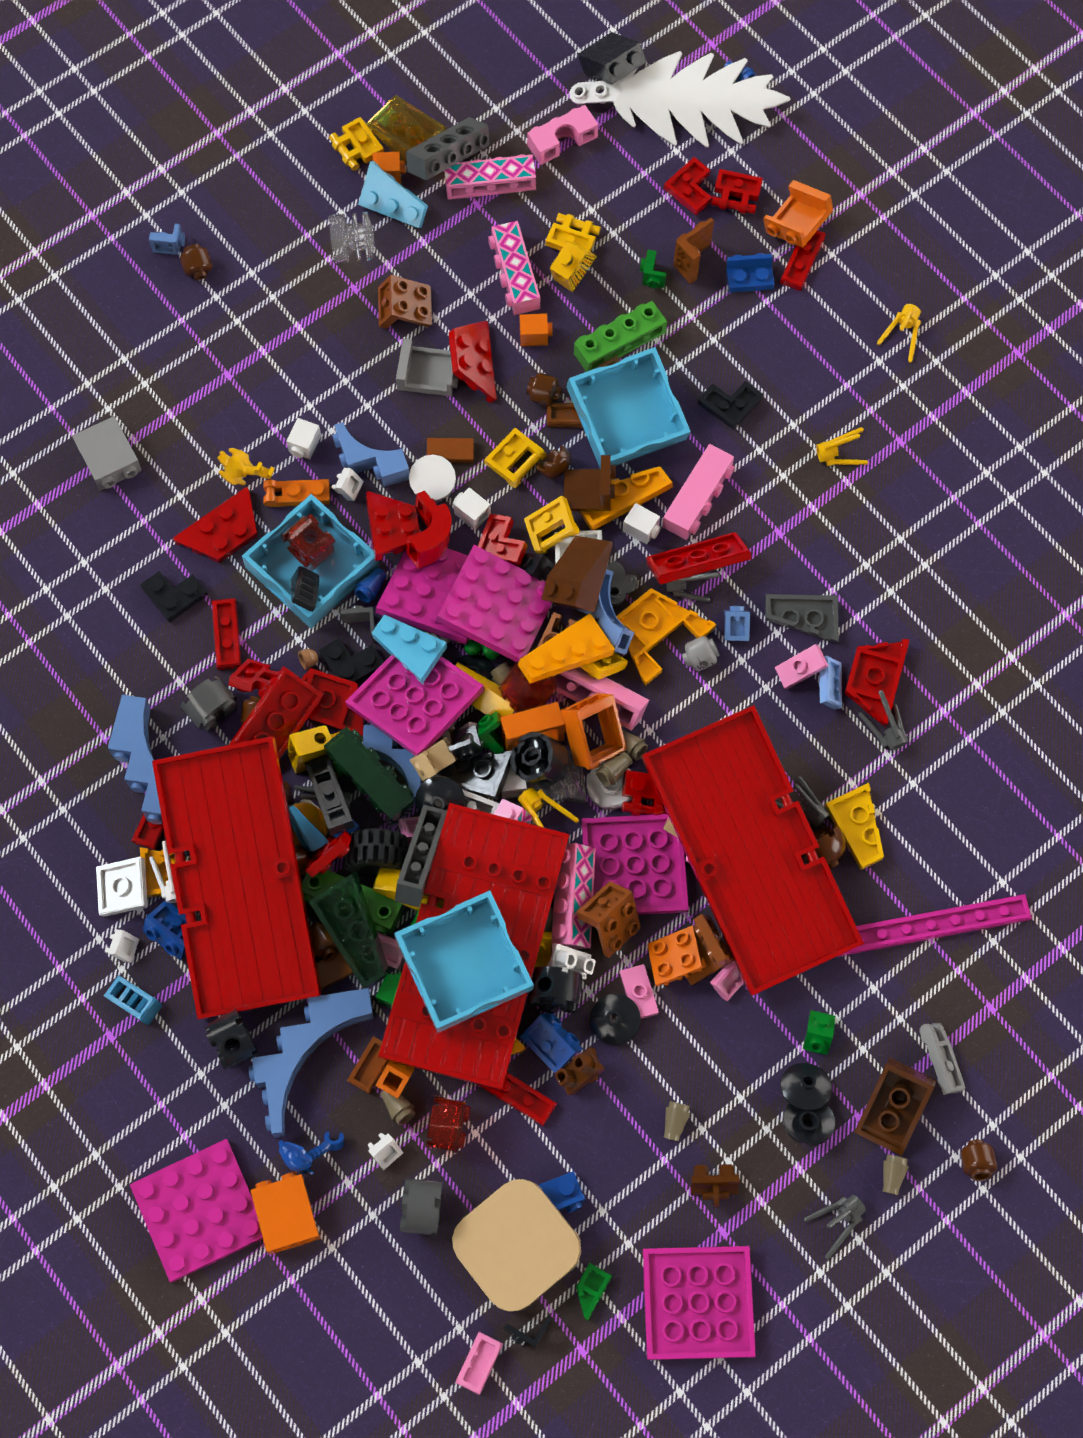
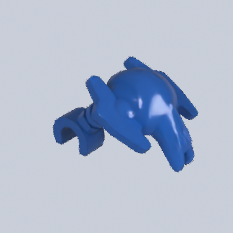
(300, 1160)

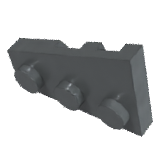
(805, 613)

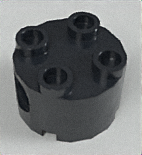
(539, 759)
(555, 989)
(236, 1052)

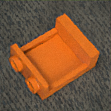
(799, 214)
(284, 1213)

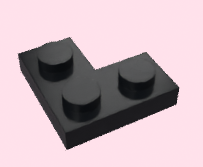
(732, 408)
(171, 600)
(349, 667)

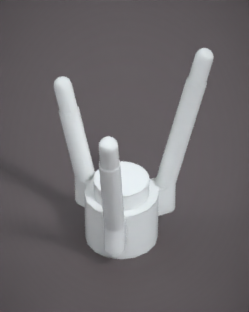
(167, 891)

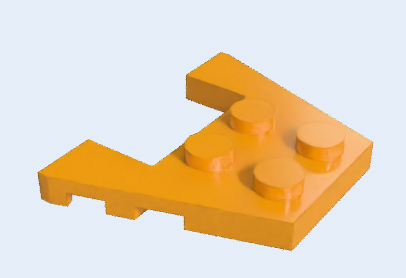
(652, 620)

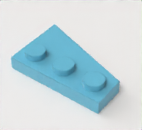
(390, 198)
(410, 646)

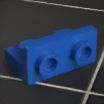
(749, 273)
(164, 927)
(551, 1041)
(564, 1192)

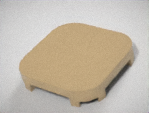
(516, 1245)

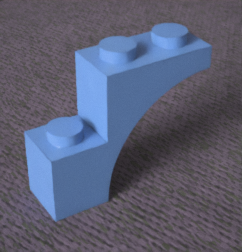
(387, 465)
(615, 631)
(389, 752)

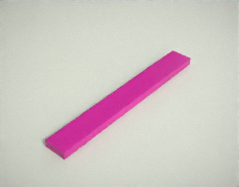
(942, 923)

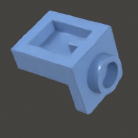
(167, 243)
(737, 624)

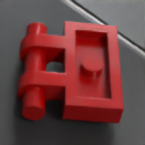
(739, 186)
(252, 676)
(638, 787)

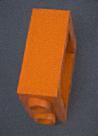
(605, 706)
(542, 719)

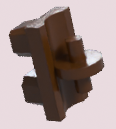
(580, 1071)
(714, 1186)

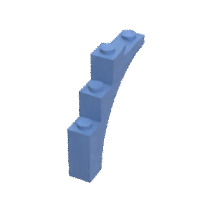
(131, 743)
(277, 1071)

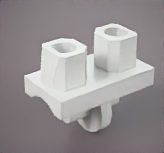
(571, 959)

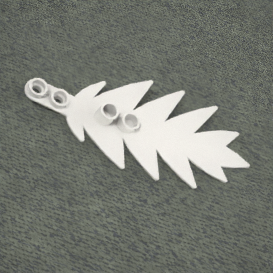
(686, 95)

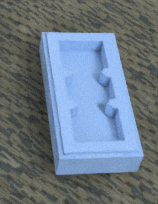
(831, 684)

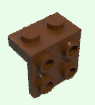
(591, 487)

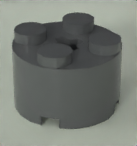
(209, 703)
(421, 1207)

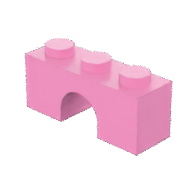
(576, 124)

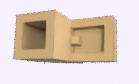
(433, 759)

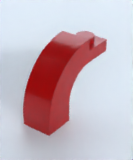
(431, 543)

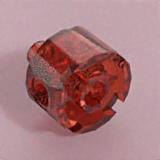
(309, 553)
(526, 695)
(447, 1123)

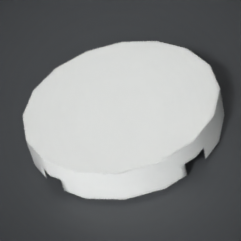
(432, 475)
(606, 796)

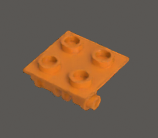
(675, 956)

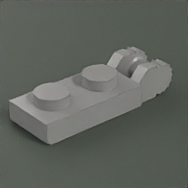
(943, 1058)

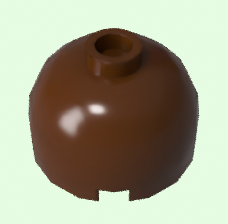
(831, 845)

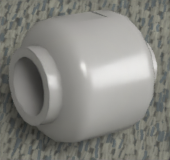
(700, 653)

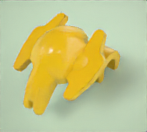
(239, 466)

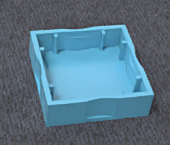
(628, 408)
(338, 574)
(463, 961)

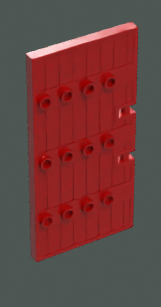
(748, 851)
(521, 871)
(241, 877)

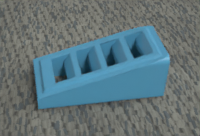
(306, 832)
(146, 1009)

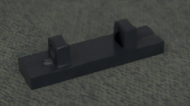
(329, 794)

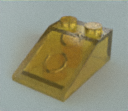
(403, 126)

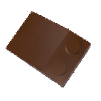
(578, 574)
(895, 1106)

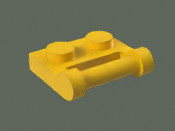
(509, 452)
(548, 519)

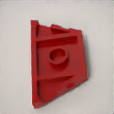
(473, 357)
(390, 524)
(222, 529)
(876, 670)
(332, 706)

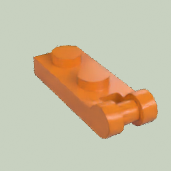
(295, 492)

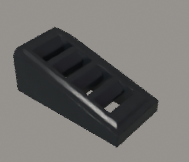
(304, 588)

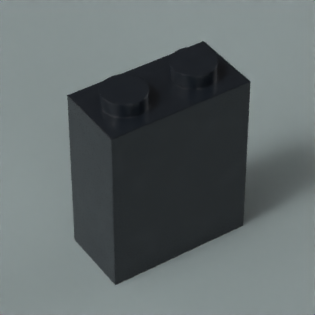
(611, 58)

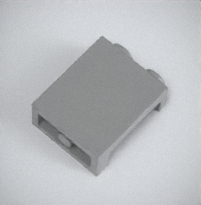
(425, 370)
(107, 453)

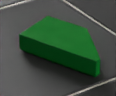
(591, 1288)

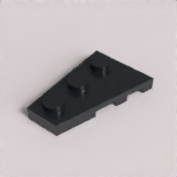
(480, 774)

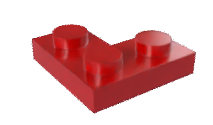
(685, 187)
(496, 540)
(322, 857)

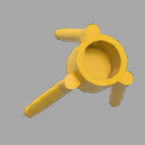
(907, 318)
(828, 450)
(532, 803)

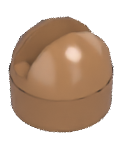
(307, 658)

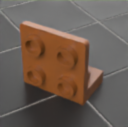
(689, 247)
(404, 301)
(614, 916)
(710, 947)

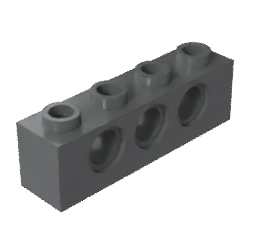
(447, 148)
(420, 856)

